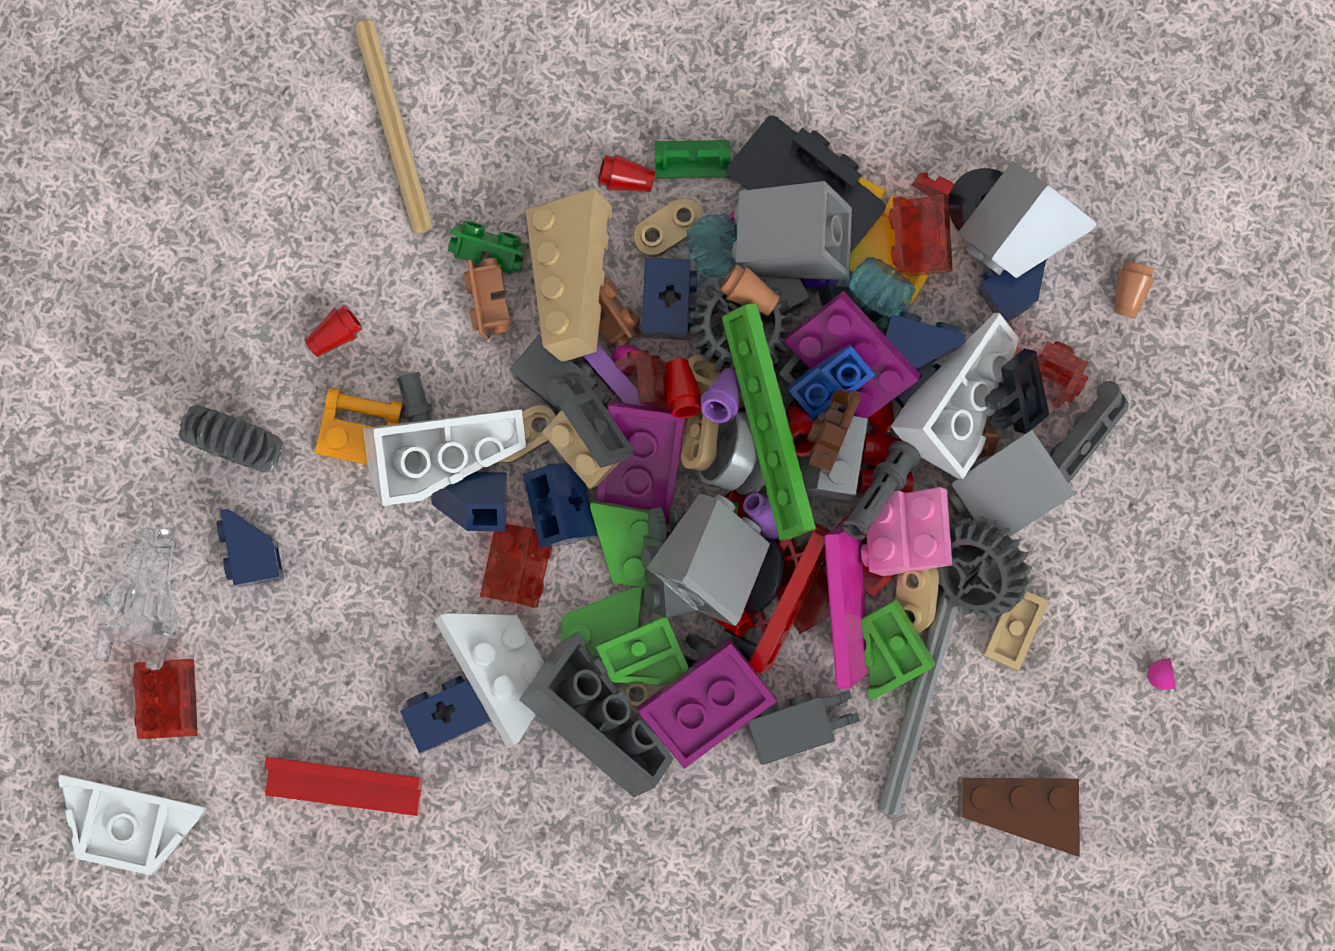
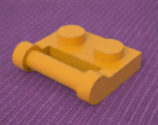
(346, 439)

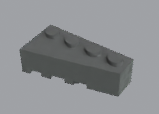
(596, 718)

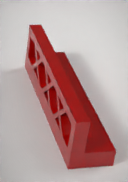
(791, 600)
(343, 786)

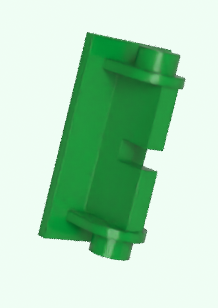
(692, 159)
(474, 241)

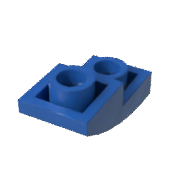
(839, 371)

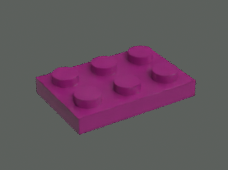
(844, 324)
(651, 471)
(706, 703)

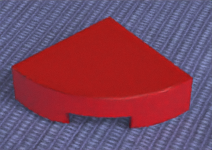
(931, 187)

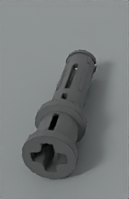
(887, 477)

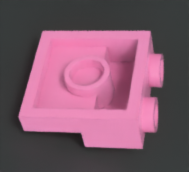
(909, 534)

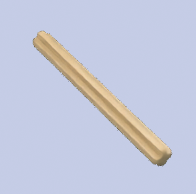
(393, 126)

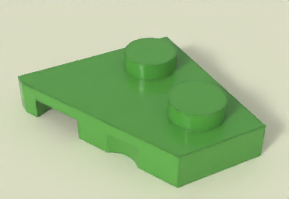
(622, 541)
(604, 619)
(892, 649)
(644, 655)

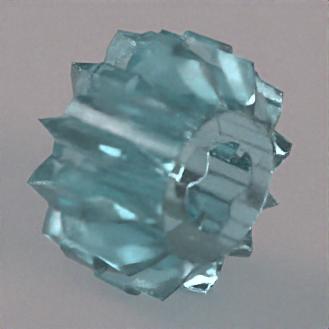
(712, 245)
(881, 287)

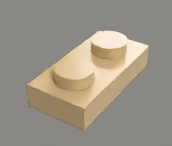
(574, 451)
(1015, 632)

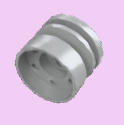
(736, 459)

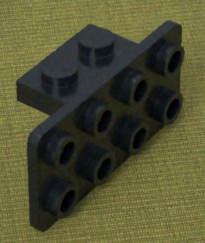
(784, 157)

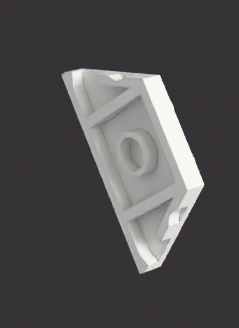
(498, 664)
(125, 825)

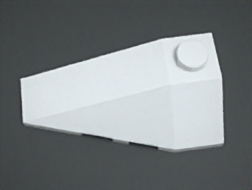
(949, 409)
(427, 455)

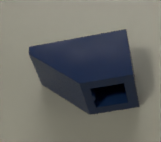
(1010, 294)
(920, 341)
(475, 501)
(251, 552)

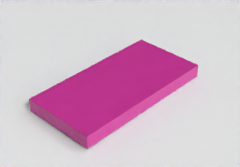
(846, 606)

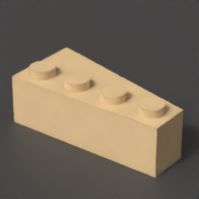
(567, 265)

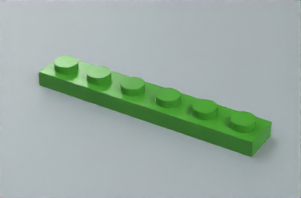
(768, 422)

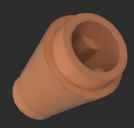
(747, 288)
(1132, 288)

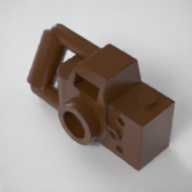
(830, 432)

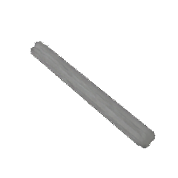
(917, 710)

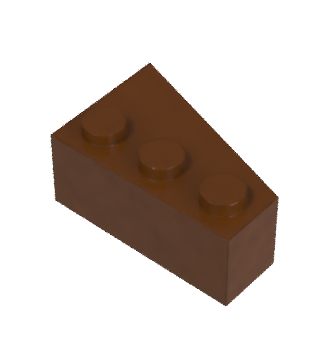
(1025, 807)

